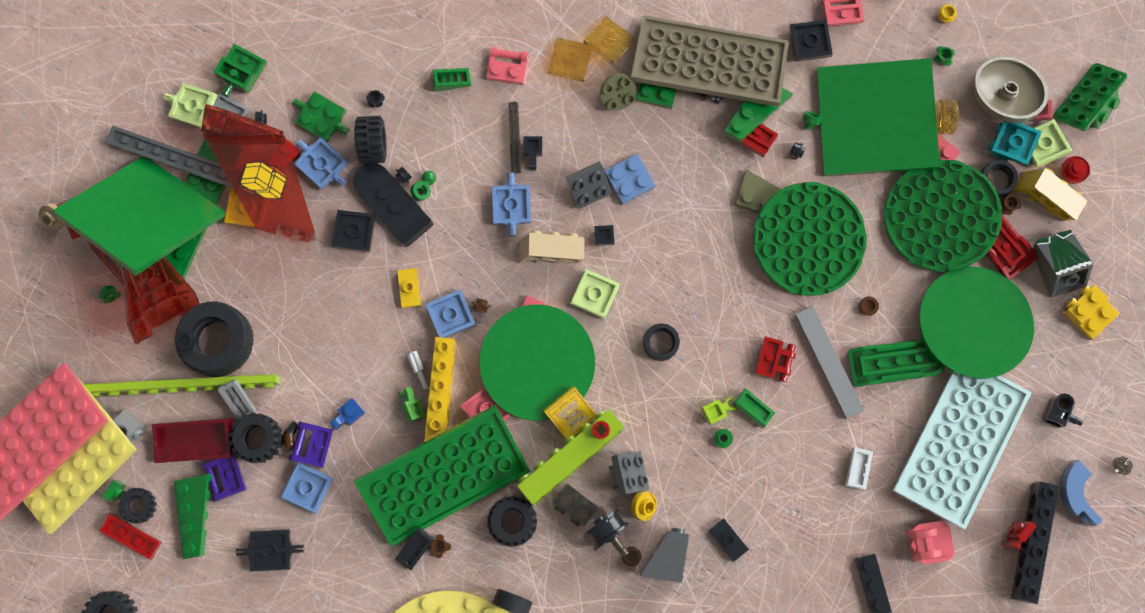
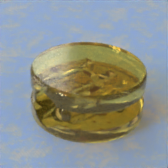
(947, 116)

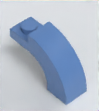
(1072, 493)

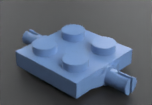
(321, 163)
(511, 204)

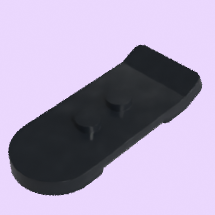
(391, 203)

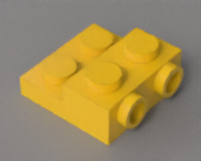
(1091, 311)

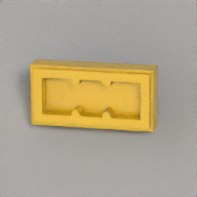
(409, 288)

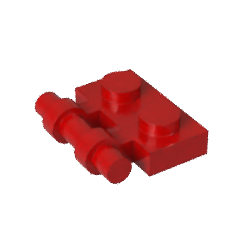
(769, 358)

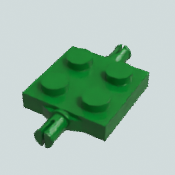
(321, 116)

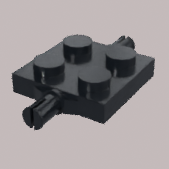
(270, 550)

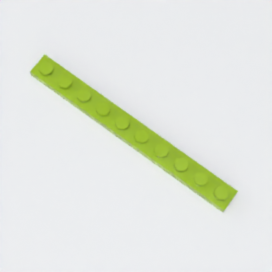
(173, 386)

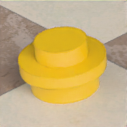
(947, 13)

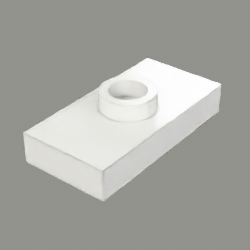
(859, 468)

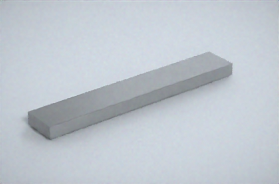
(829, 362)

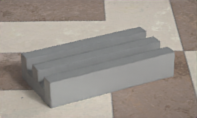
(222, 390)

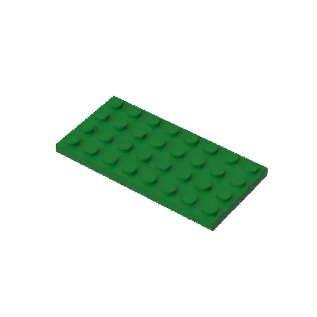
(442, 475)

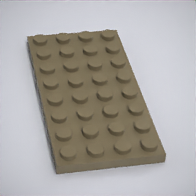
(710, 60)

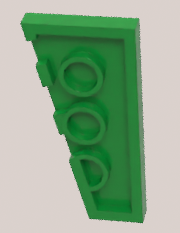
(750, 116)
(191, 505)

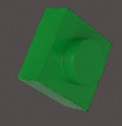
(114, 491)

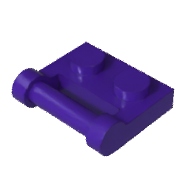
(317, 446)
(230, 476)

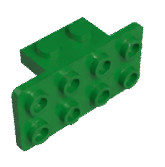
(1092, 98)

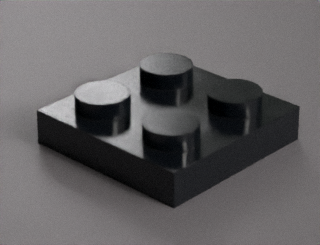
(810, 40)
(353, 231)

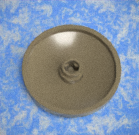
(1010, 89)

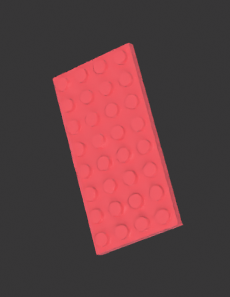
(44, 434)

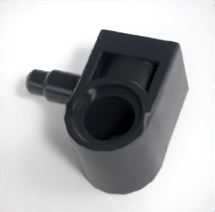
(1060, 417)

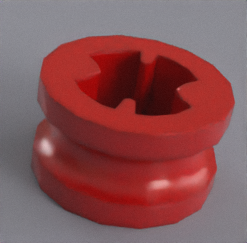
(605, 426)

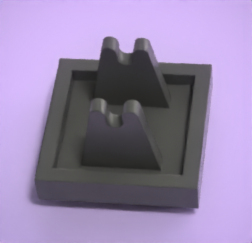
(588, 185)
(629, 473)

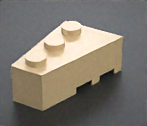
(551, 247)

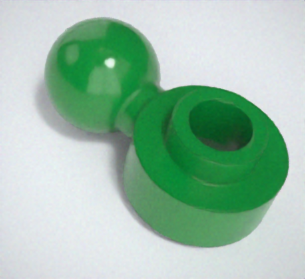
(428, 178)

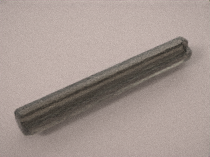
(514, 132)

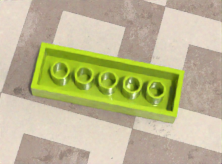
(569, 458)

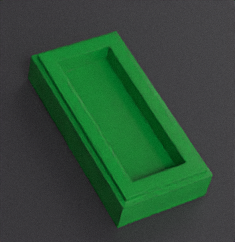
(753, 408)

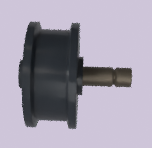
(607, 530)

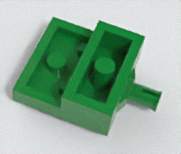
(239, 69)

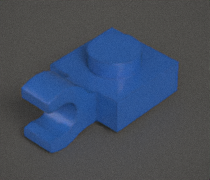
(349, 413)

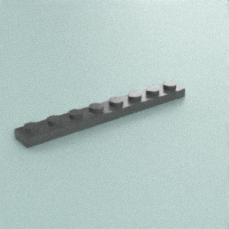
(167, 155)

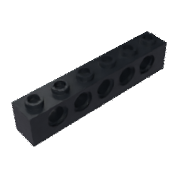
(1034, 550)

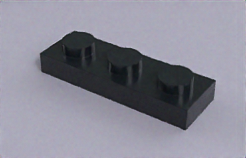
(873, 584)

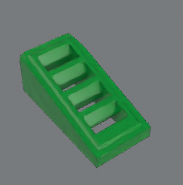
(437, 73)

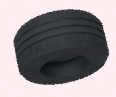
(239, 346)

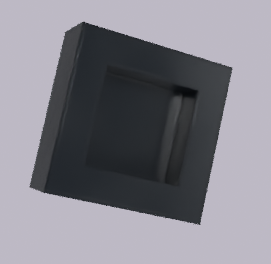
(604, 235)

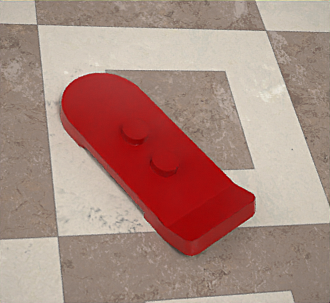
(1011, 251)

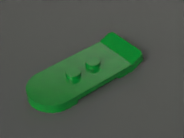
(892, 363)

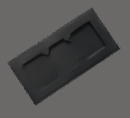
(728, 540)
(414, 548)

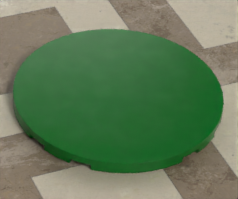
(943, 216)
(809, 239)
(976, 323)
(535, 359)

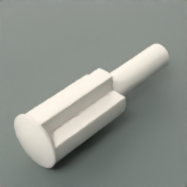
(417, 368)

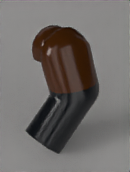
(288, 435)

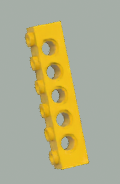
(440, 387)

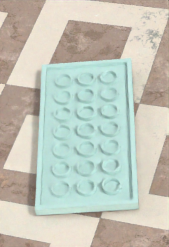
(961, 446)

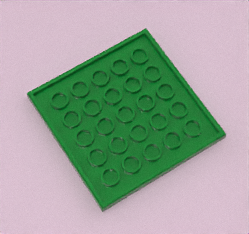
(878, 117)
(139, 214)

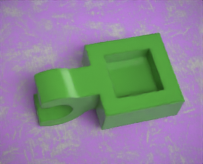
(411, 407)

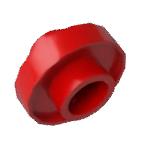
(1075, 170)

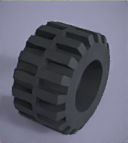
(370, 139)
(240, 434)
(499, 509)
(113, 598)

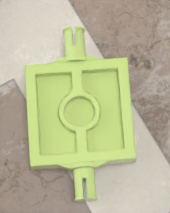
(189, 104)

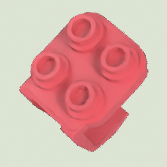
(931, 542)

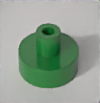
(811, 119)

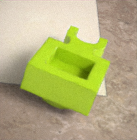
(717, 411)

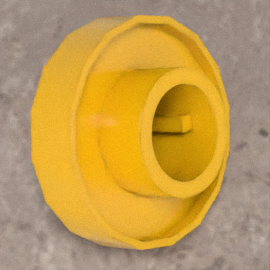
(643, 505)

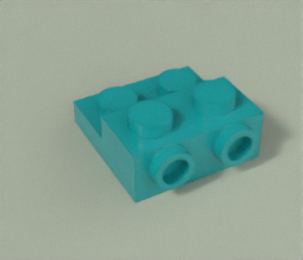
(1014, 142)

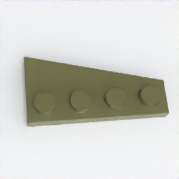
(755, 192)

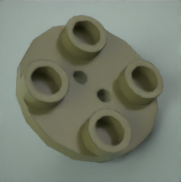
(610, 96)

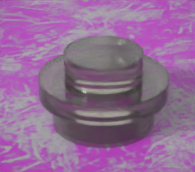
(1122, 465)

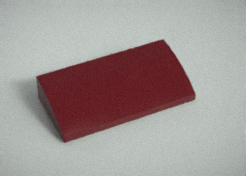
(192, 440)

